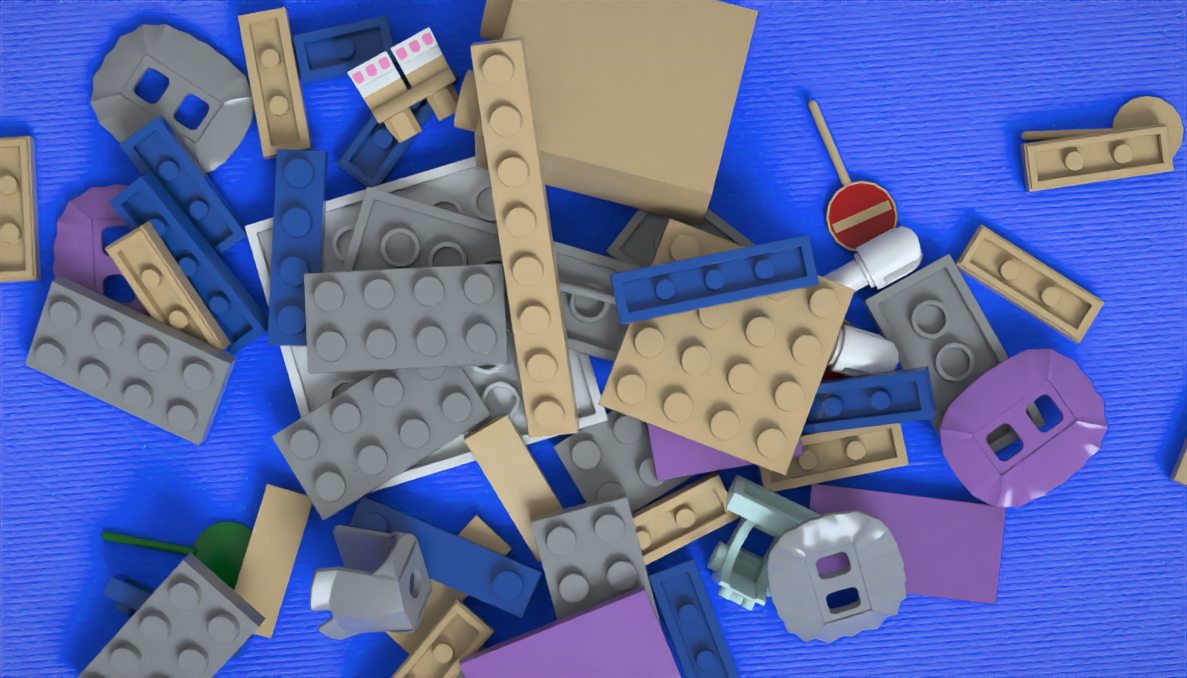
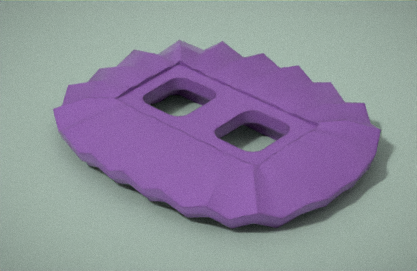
(80, 241)
(1045, 457)

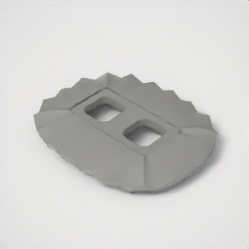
(191, 70)
(873, 570)

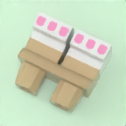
(426, 73)

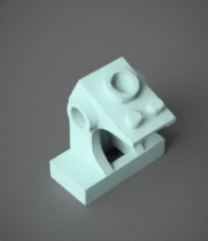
(737, 570)

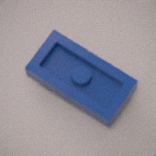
(338, 49)

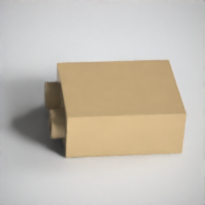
(625, 94)

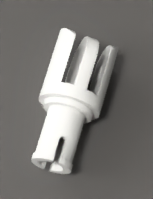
(881, 260)
(862, 353)

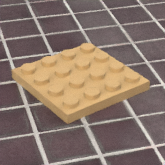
(729, 371)

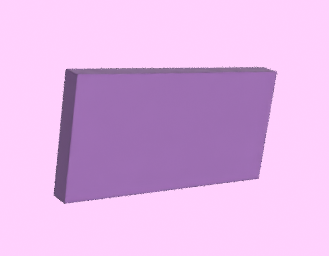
(945, 544)
(599, 642)

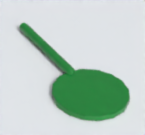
(217, 547)

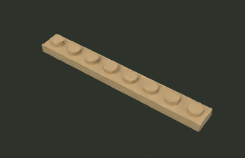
(525, 235)

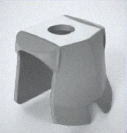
(378, 587)

